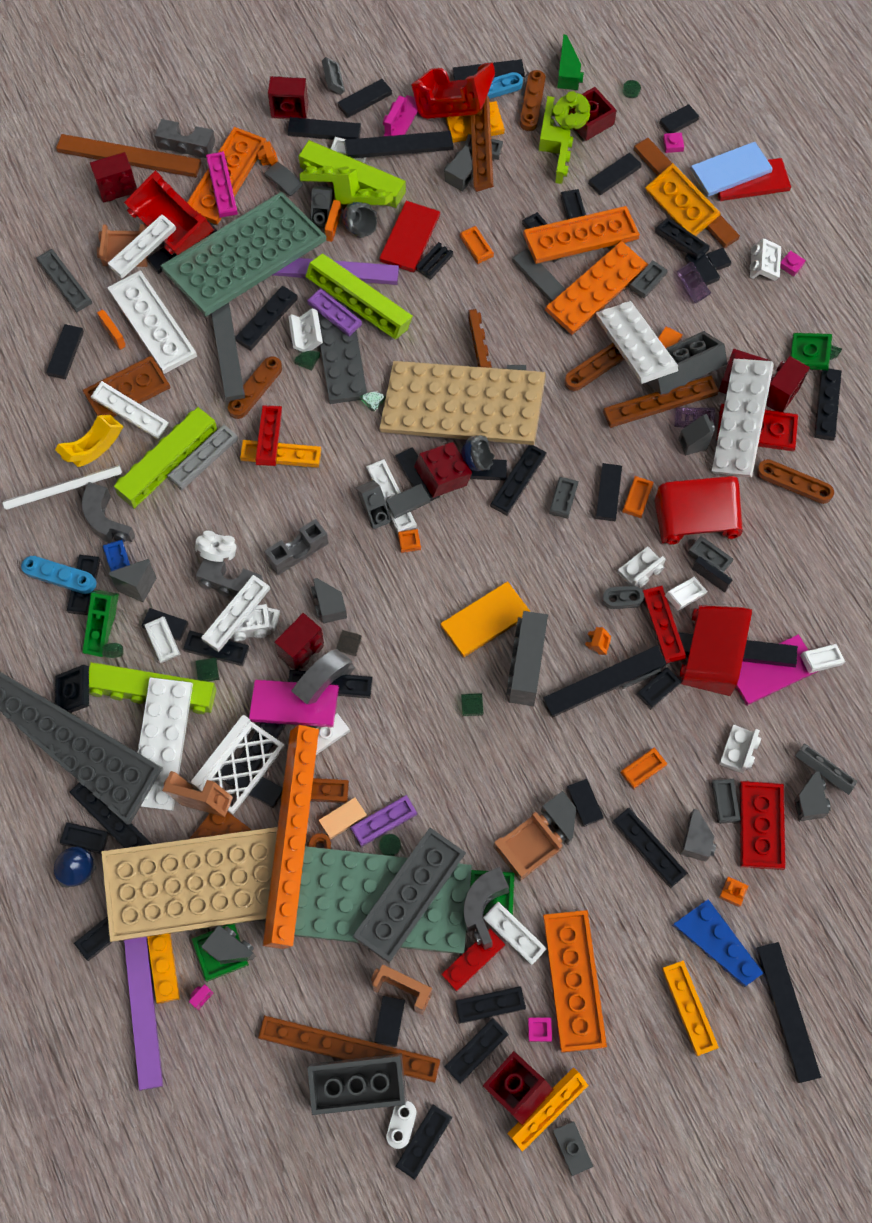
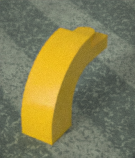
(93, 443)

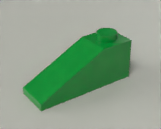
(570, 67)
(99, 621)

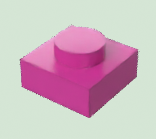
(673, 142)
(792, 263)
(200, 996)
(539, 1030)

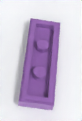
(334, 312)
(383, 821)

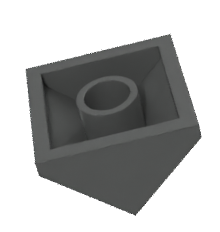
(134, 579)

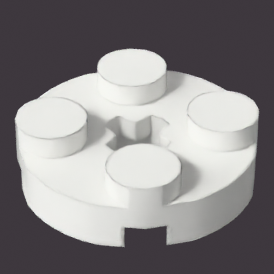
(215, 546)

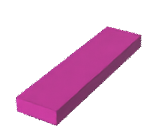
(221, 184)

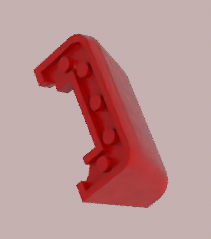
(444, 98)
(158, 198)
(699, 508)
(717, 648)

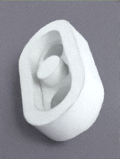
(402, 1125)

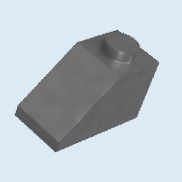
(698, 838)

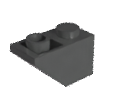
(460, 170)
(321, 205)
(697, 435)
(374, 504)
(330, 602)
(811, 800)
(561, 815)
(226, 948)

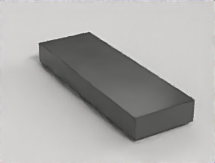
(826, 768)

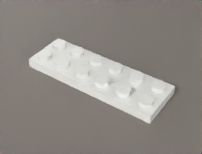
(152, 322)
(636, 342)
(742, 417)
(164, 733)

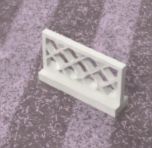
(226, 750)

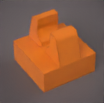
(267, 154)
(600, 640)
(733, 891)

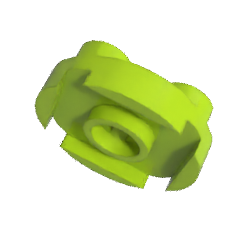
(568, 102)

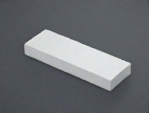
(514, 933)

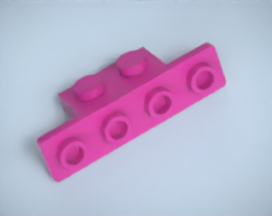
(400, 116)

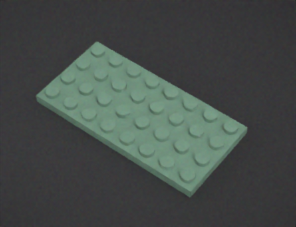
(243, 253)
(345, 885)

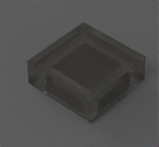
(349, 643)

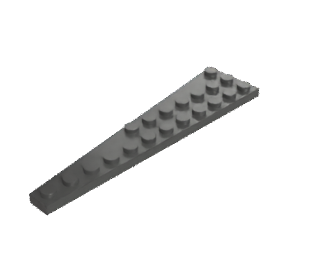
(97, 760)

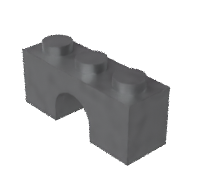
(198, 143)
(310, 539)
(212, 576)

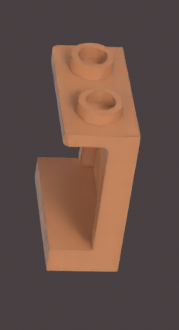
(114, 242)
(211, 799)
(528, 846)
(404, 983)

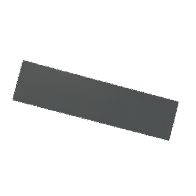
(538, 275)
(64, 280)

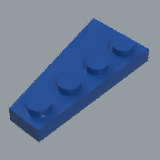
(713, 935)

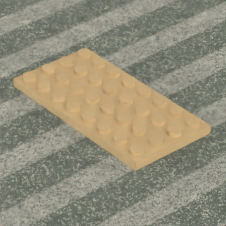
(463, 402)
(188, 884)

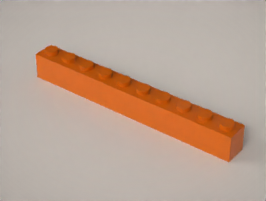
(291, 838)

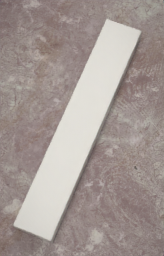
(62, 487)

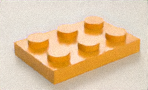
(461, 125)

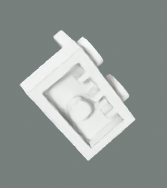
(765, 260)
(641, 567)
(255, 625)
(740, 748)

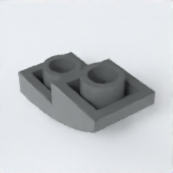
(284, 178)

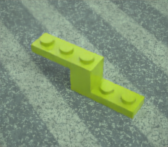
(555, 140)
(346, 185)

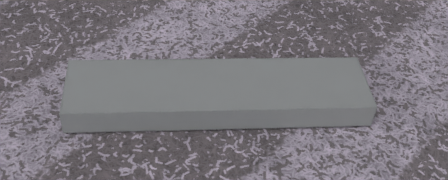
(202, 457)

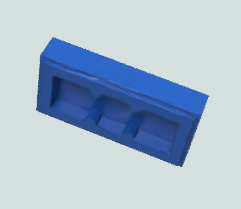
(116, 555)

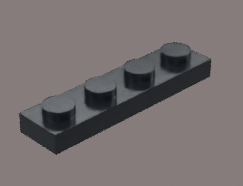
(266, 318)
(828, 404)

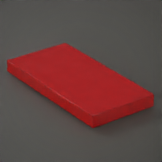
(771, 183)
(410, 236)
(777, 430)
(762, 825)

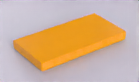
(682, 200)
(484, 619)

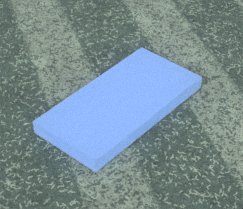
(731, 169)

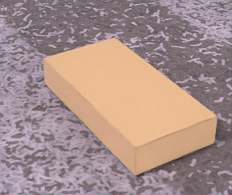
(342, 818)

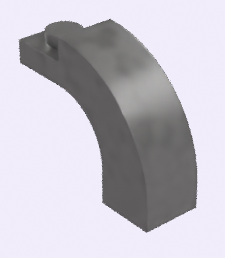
(94, 505)
(321, 675)
(483, 890)

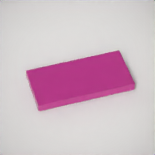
(762, 680)
(278, 704)

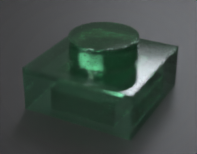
(207, 670)

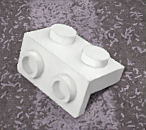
(305, 331)

